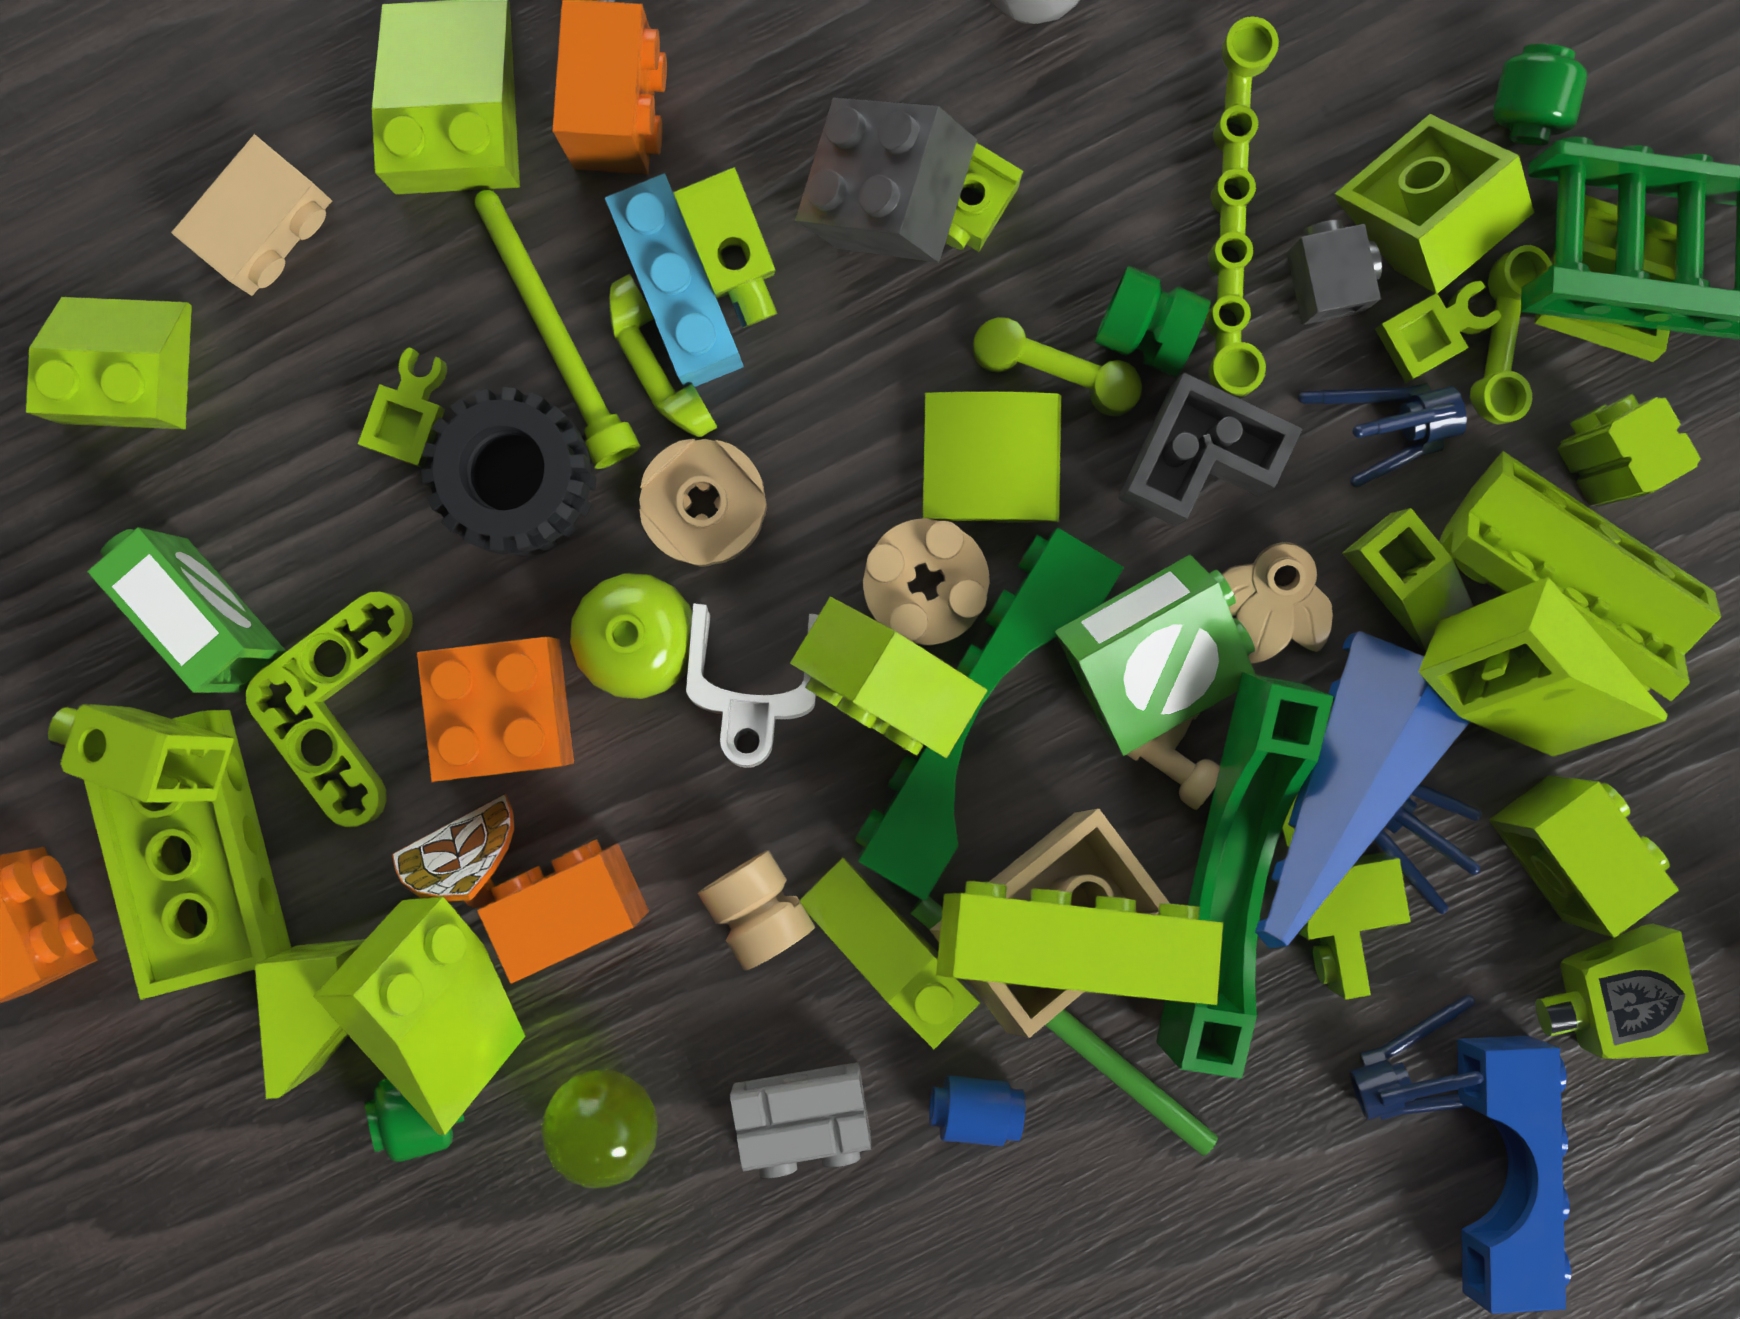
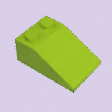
(445, 97)
(426, 1008)

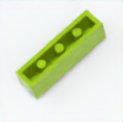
(1079, 947)

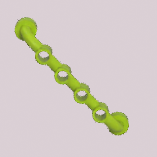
(1246, 53)

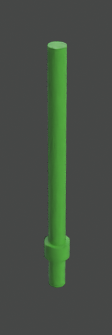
(1109, 1063)

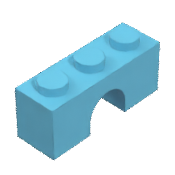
(674, 281)

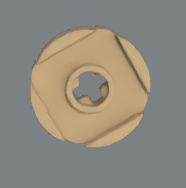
(666, 502)
(942, 549)

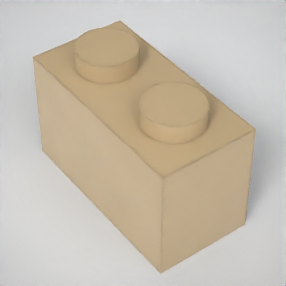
(253, 217)

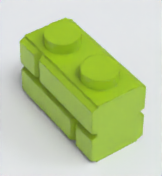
(1627, 450)

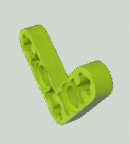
(311, 690)

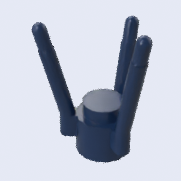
(1425, 418)
(1404, 818)
(1387, 1089)

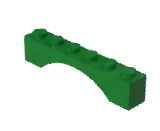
(1264, 762)
(918, 827)

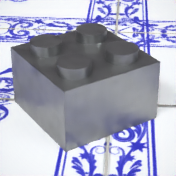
(886, 178)

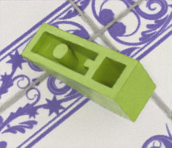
(889, 953)

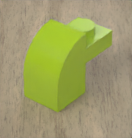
(1364, 899)

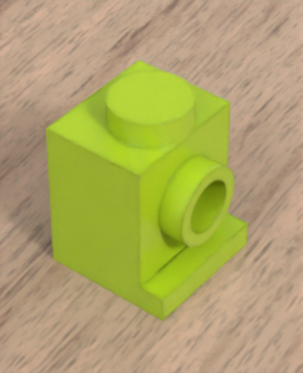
(997, 183)

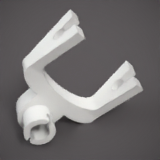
(740, 710)

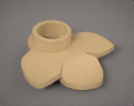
(1279, 612)

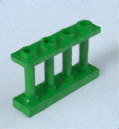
(1629, 293)

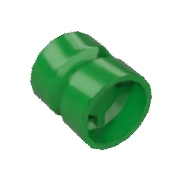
(1152, 321)

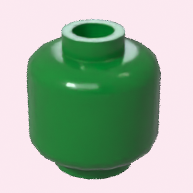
(1540, 93)
(399, 1127)

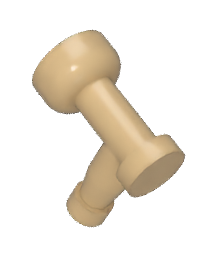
(1194, 779)

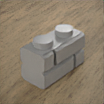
(801, 1119)

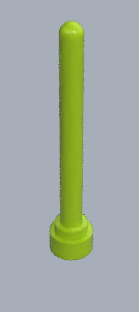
(606, 436)

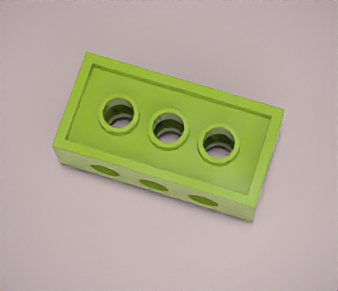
(161, 891)

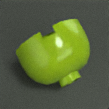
(632, 636)

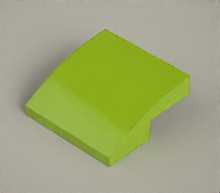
(1600, 256)
(992, 456)

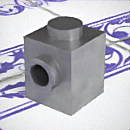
(1334, 271)

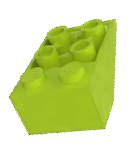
(1536, 673)

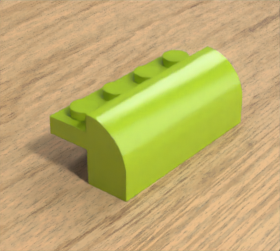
(1527, 529)

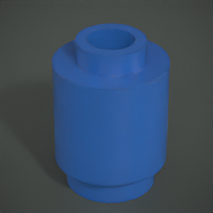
(977, 1111)

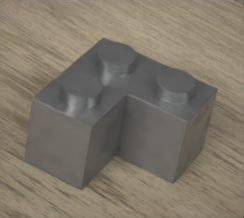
(1202, 434)

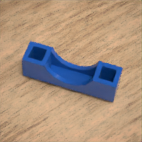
(1517, 1250)

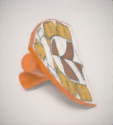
(460, 856)

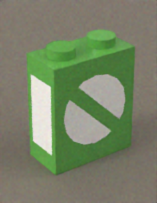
(185, 610)
(1158, 652)

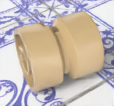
(756, 910)

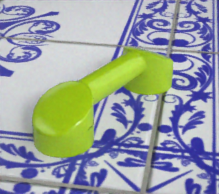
(629, 313)
(1112, 387)
(1505, 394)

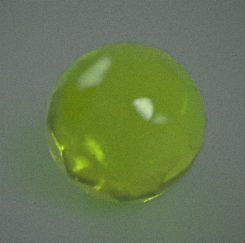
(599, 1128)

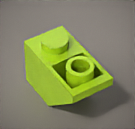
(1410, 573)

